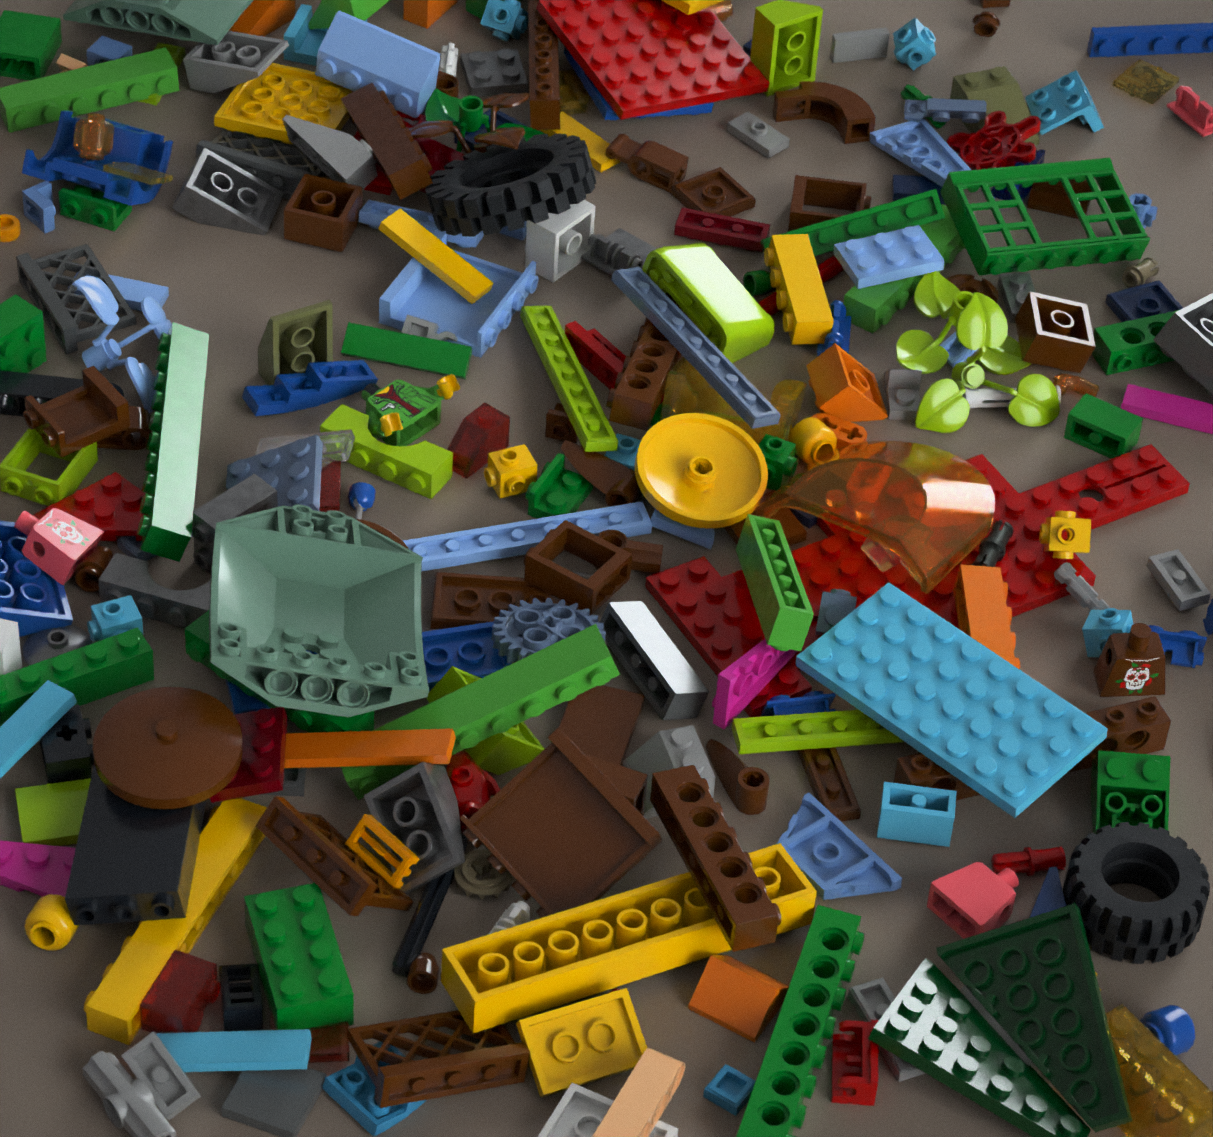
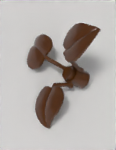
(506, 137)

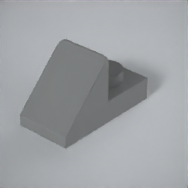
(902, 393)

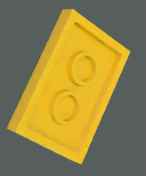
(582, 1042)

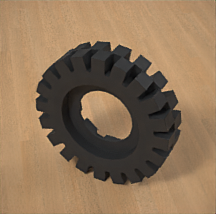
(511, 185)

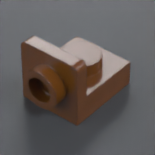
(559, 426)

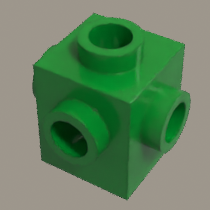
(779, 459)

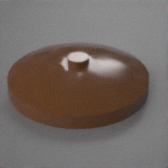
(167, 747)

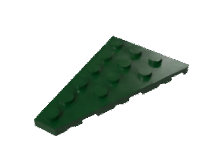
(1047, 998)
(952, 1042)

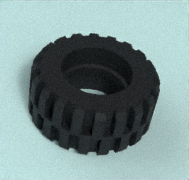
(1145, 859)

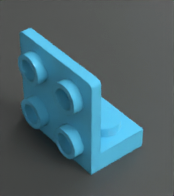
(1063, 102)

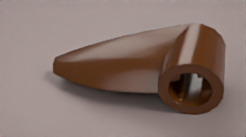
(605, 474)
(743, 784)

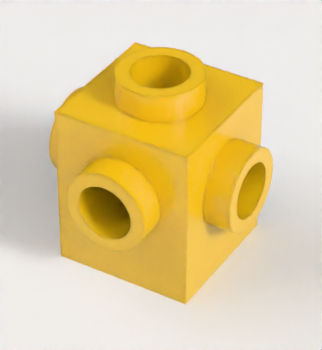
(510, 471)
(1077, 531)

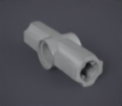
(125, 1099)

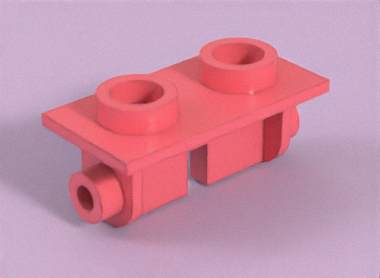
(1194, 113)

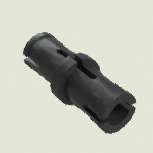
(993, 547)

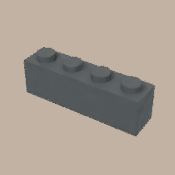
(653, 661)

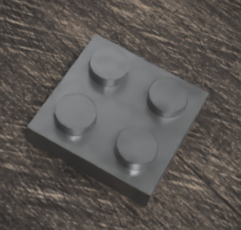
(494, 72)

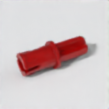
(1029, 860)

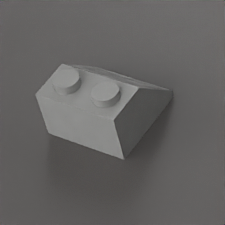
(668, 751)

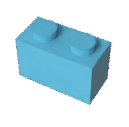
(916, 814)

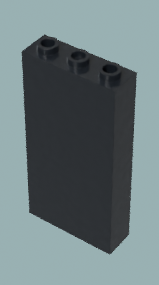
(132, 860)

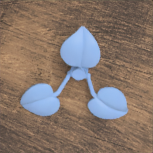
(106, 352)

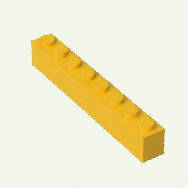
(221, 857)

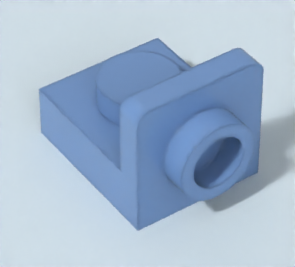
(39, 206)

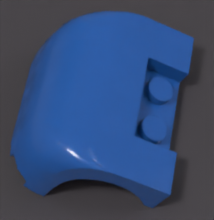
(129, 146)

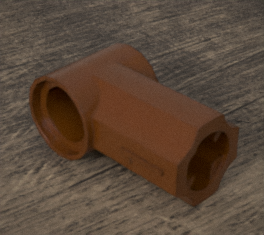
(645, 555)

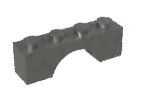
(130, 577)

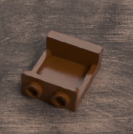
(79, 415)

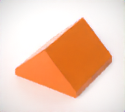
(737, 996)

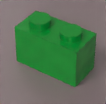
(1102, 427)

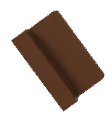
(1054, 198)

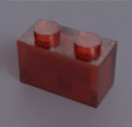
(180, 995)

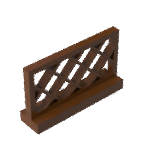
(327, 860)
(441, 1072)

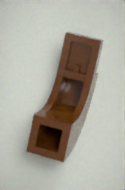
(829, 104)

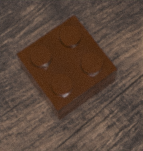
(323, 212)
(1054, 332)

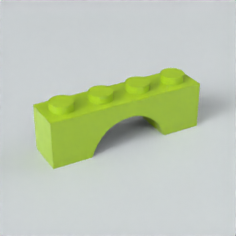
(417, 467)

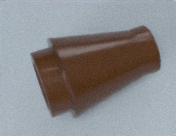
(91, 569)

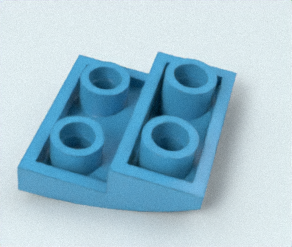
(355, 1094)

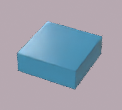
(729, 1089)

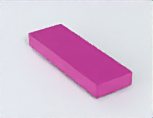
(1168, 408)

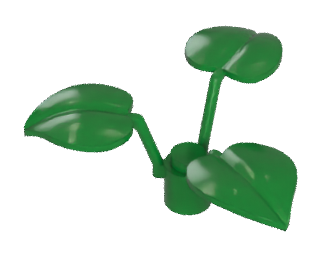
(465, 114)

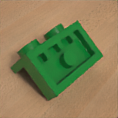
(91, 207)
(557, 490)

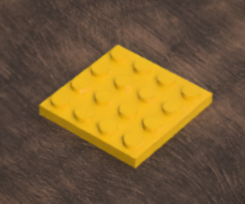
(280, 91)

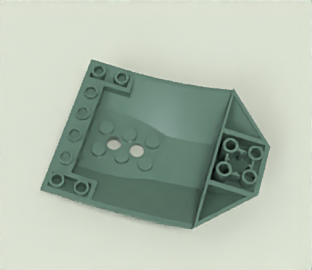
(181, 19)
(321, 586)

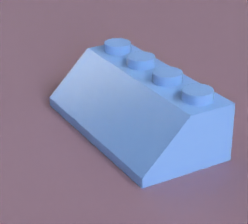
(363, 54)

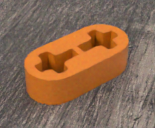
(845, 431)

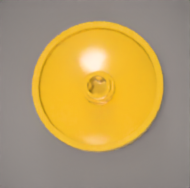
(701, 470)

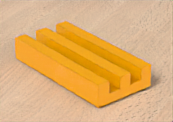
(402, 867)

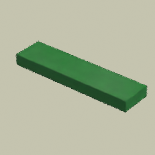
(406, 350)

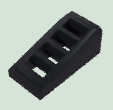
(241, 1000)

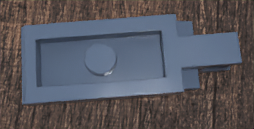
(943, 109)

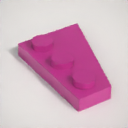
(35, 867)

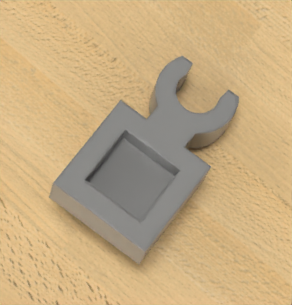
(426, 329)

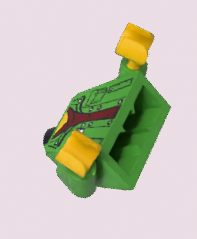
(406, 411)

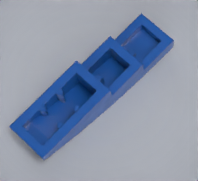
(318, 385)

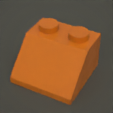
(845, 387)

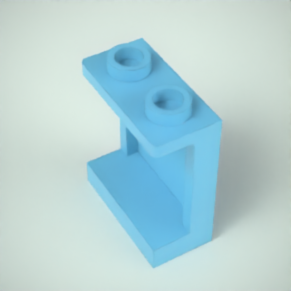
(303, 41)

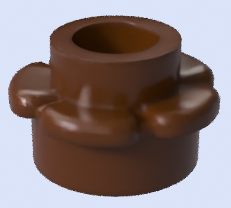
(986, 24)

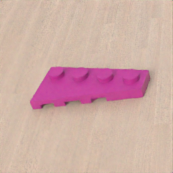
(745, 679)

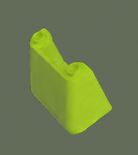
(711, 298)

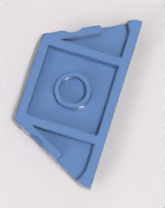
(833, 855)

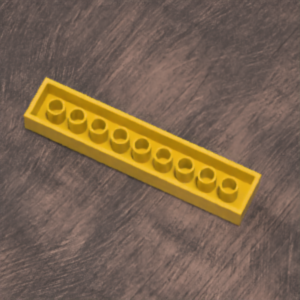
(605, 944)

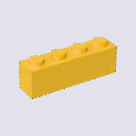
(798, 288)

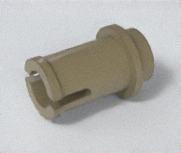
(1138, 274)

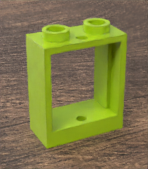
(36, 488)

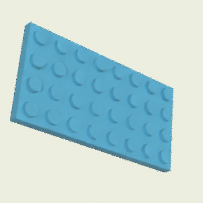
(952, 699)

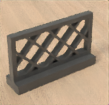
(272, 170)
(62, 320)

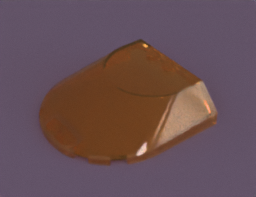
(900, 495)

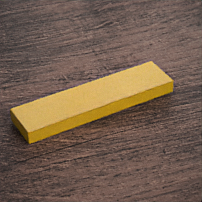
(435, 256)

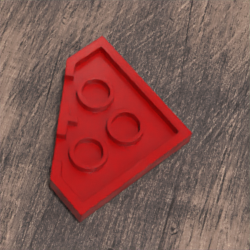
(106, 504)

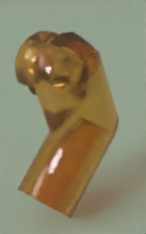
(1075, 384)

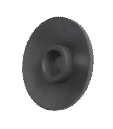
(54, 642)

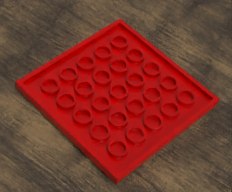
(651, 54)

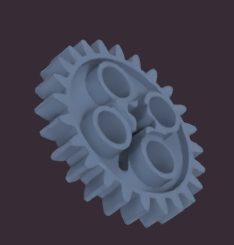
(537, 626)

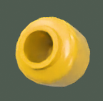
(812, 439)
(50, 923)

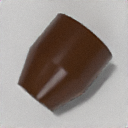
(423, 974)

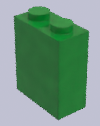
(27, 44)

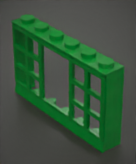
(1050, 254)

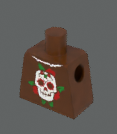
(1131, 664)

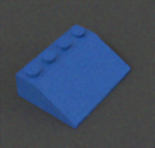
(26, 590)

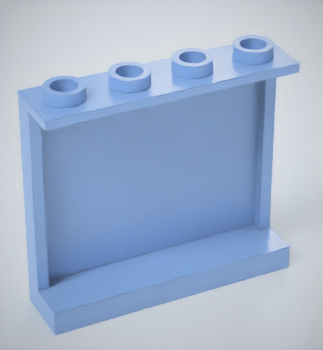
(476, 325)

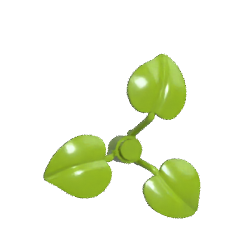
(978, 327)
(921, 352)

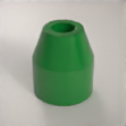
(757, 282)

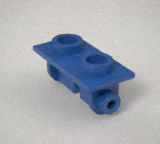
(840, 330)
(1184, 646)
(810, 703)

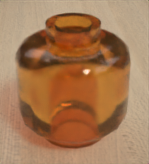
(93, 137)

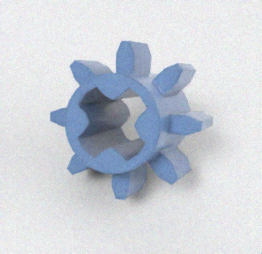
(1143, 208)

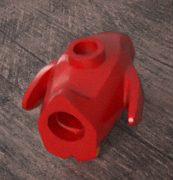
(470, 783)

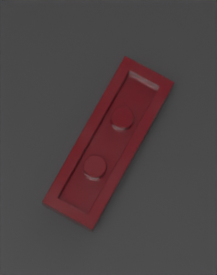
(721, 229)

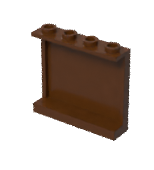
(561, 830)

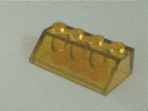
(1159, 1087)

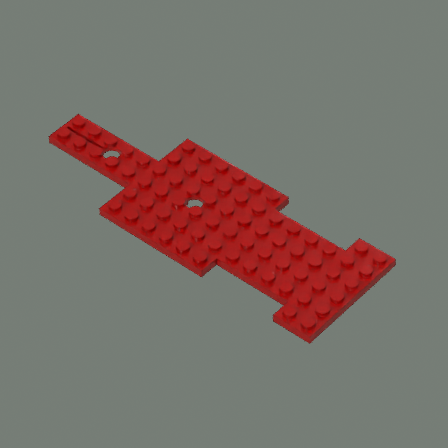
(724, 625)

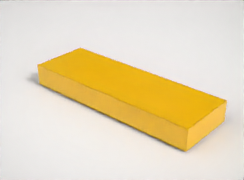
(595, 144)

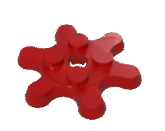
(1000, 139)

